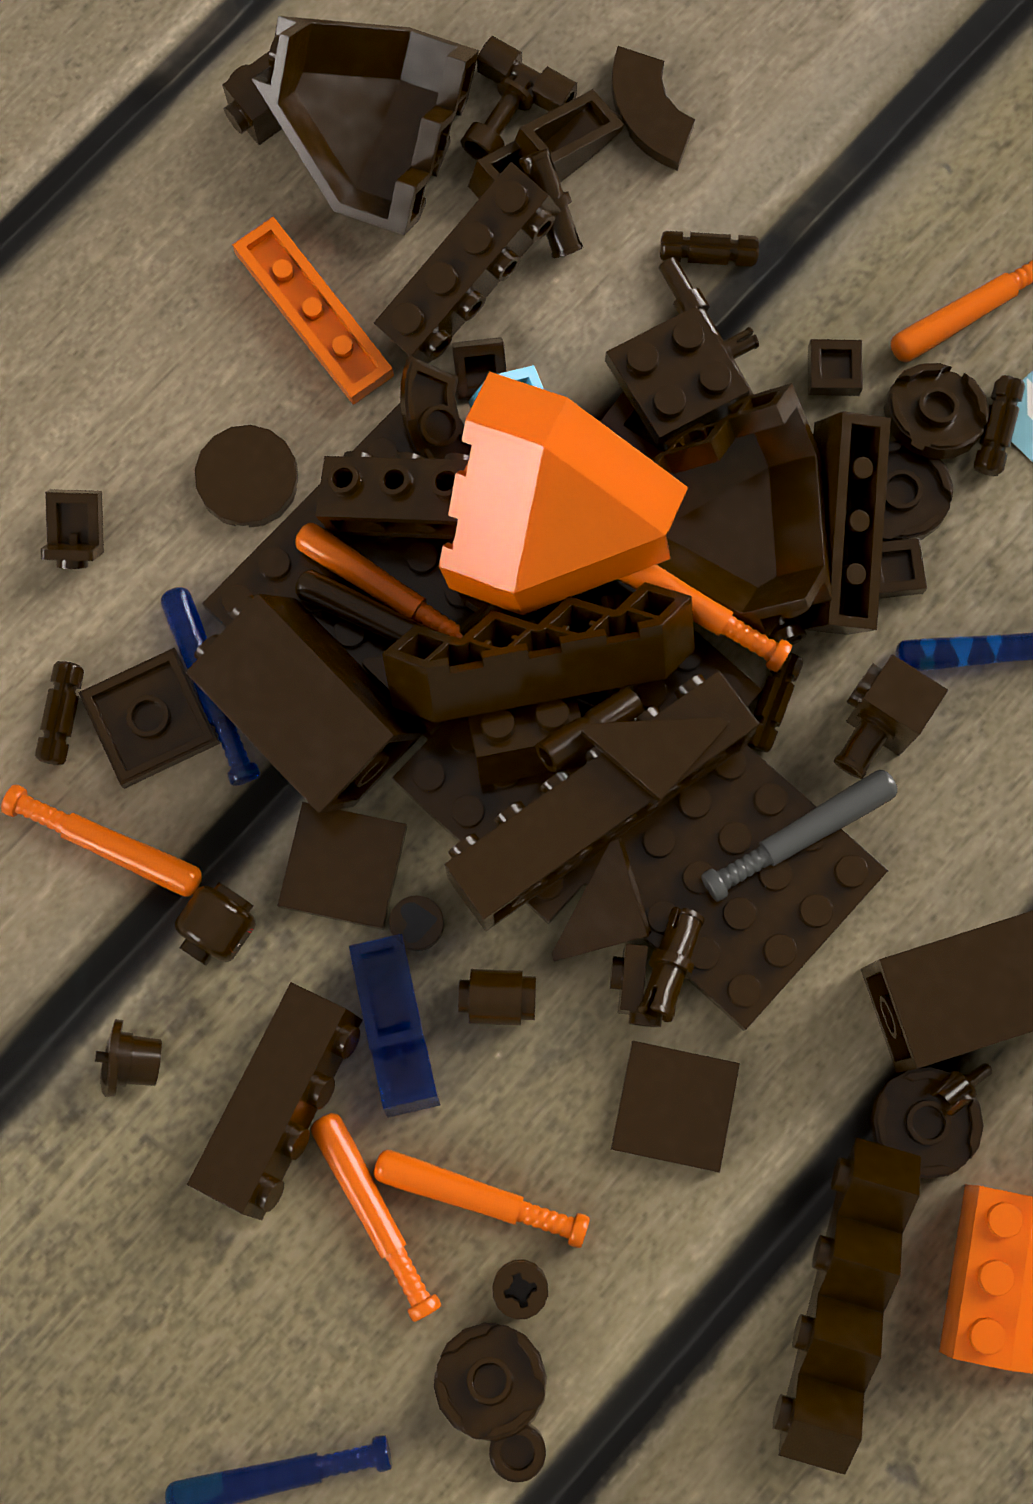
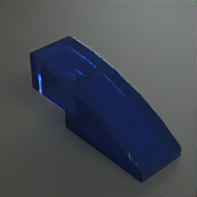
(394, 1026)

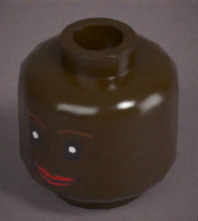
(215, 924)

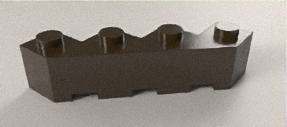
(525, 663)
(844, 1319)

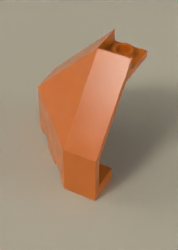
(550, 501)

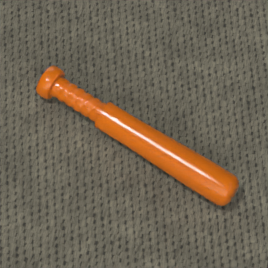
(959, 314)
(370, 578)
(715, 616)
(120, 849)
(360, 1189)
(461, 1191)

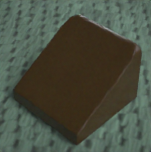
(474, 361)

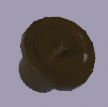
(128, 1060)

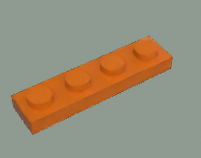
(313, 310)

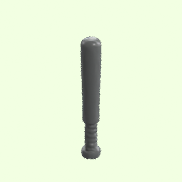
(810, 828)

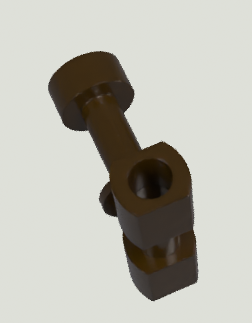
(519, 89)

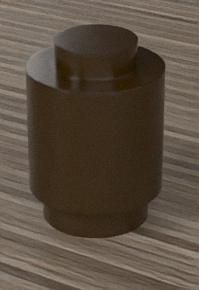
(497, 997)

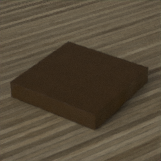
(148, 718)
(343, 866)
(675, 1106)

